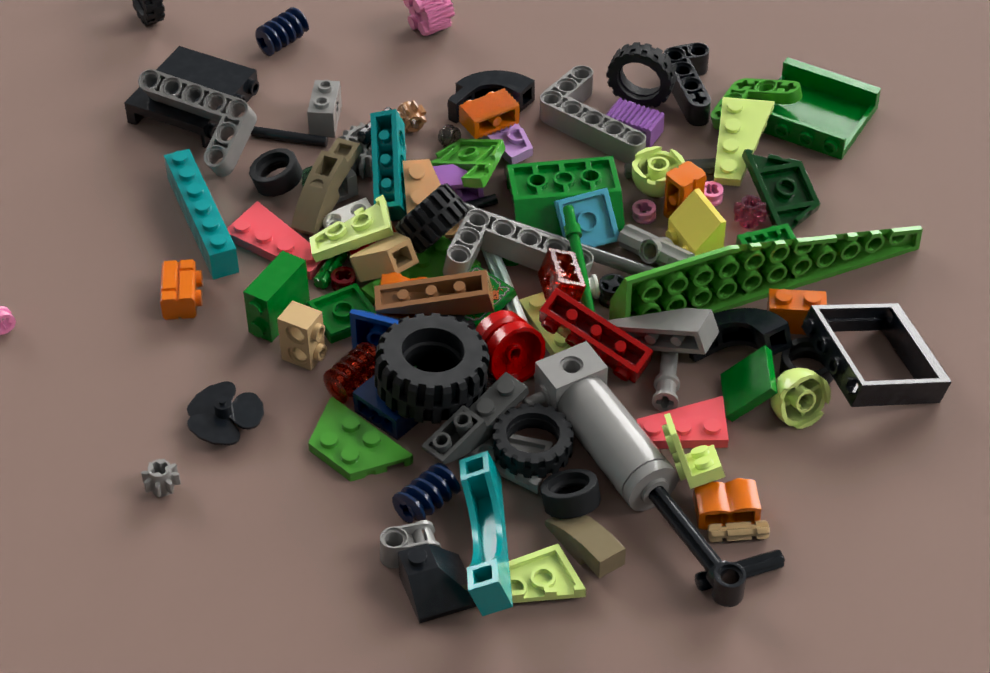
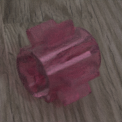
(750, 211)

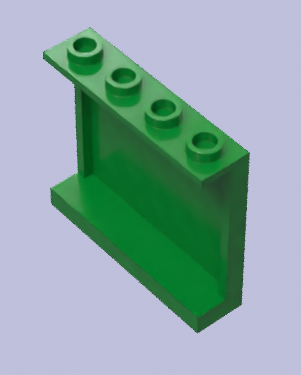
(829, 113)

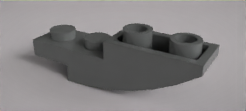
(474, 425)

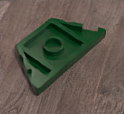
(783, 187)

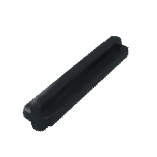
(752, 566)

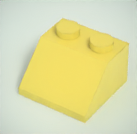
(697, 225)

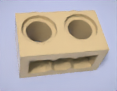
(302, 335)

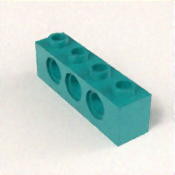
(388, 159)

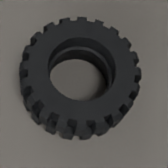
(433, 341)

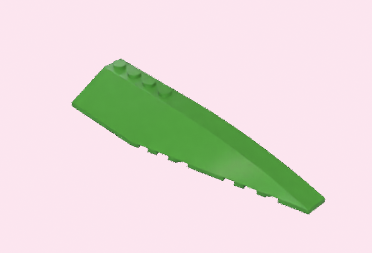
(747, 271)

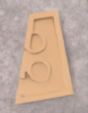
(419, 183)

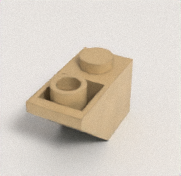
(384, 257)

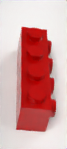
(580, 324)

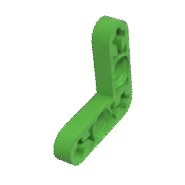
(760, 89)

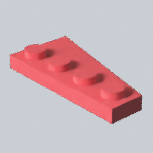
(268, 236)

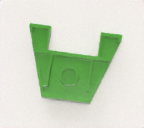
(475, 156)

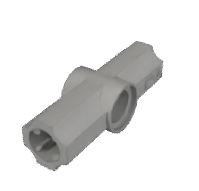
(651, 247)

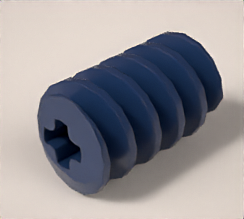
(281, 31)
(425, 493)

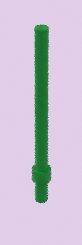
(573, 234)

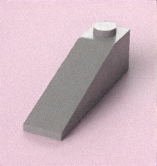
(673, 330)

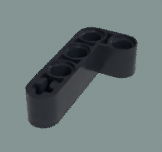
(690, 93)

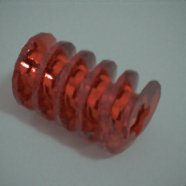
(350, 372)

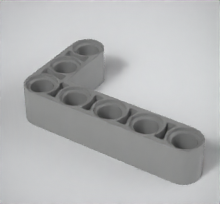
(206, 107)
(564, 110)
(502, 238)

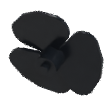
(214, 413)

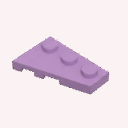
(516, 143)

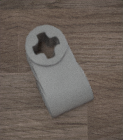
(404, 537)

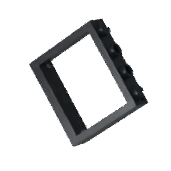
(929, 379)

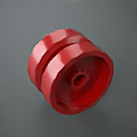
(511, 345)

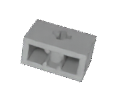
(324, 108)

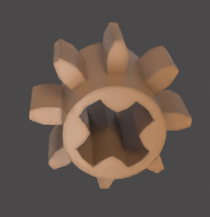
(412, 116)

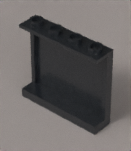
(202, 70)

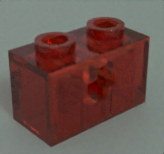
(563, 272)

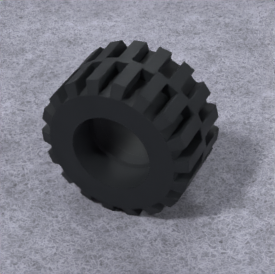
(432, 218)

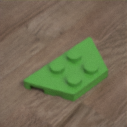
(353, 444)

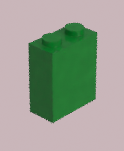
(273, 291)

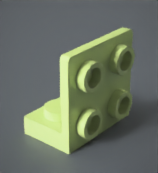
(697, 467)

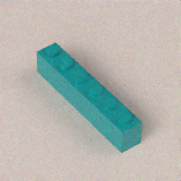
(201, 214)

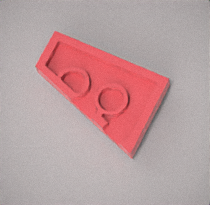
(695, 424)

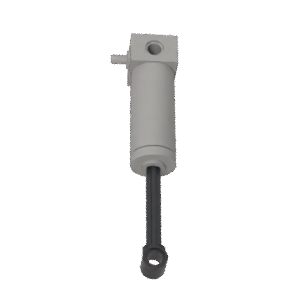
(577, 386)

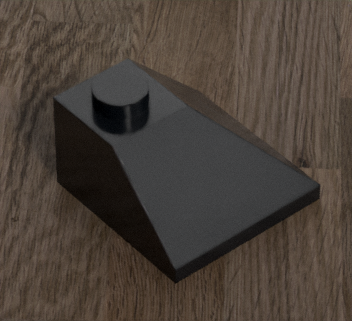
(434, 581)

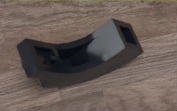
(481, 83)
(749, 328)

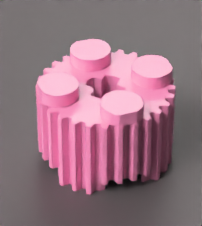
(429, 15)

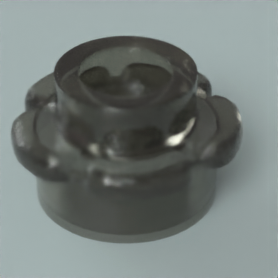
(449, 135)

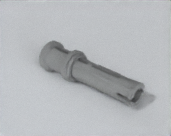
(666, 383)

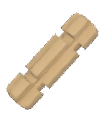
(738, 531)

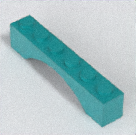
(489, 570)

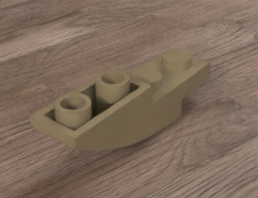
(322, 185)

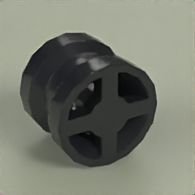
(608, 285)

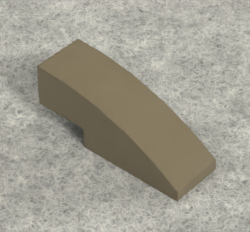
(588, 543)

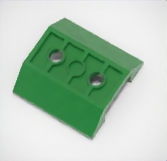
(541, 183)

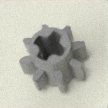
(161, 477)

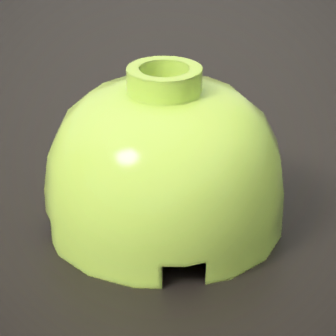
(651, 167)
(800, 397)

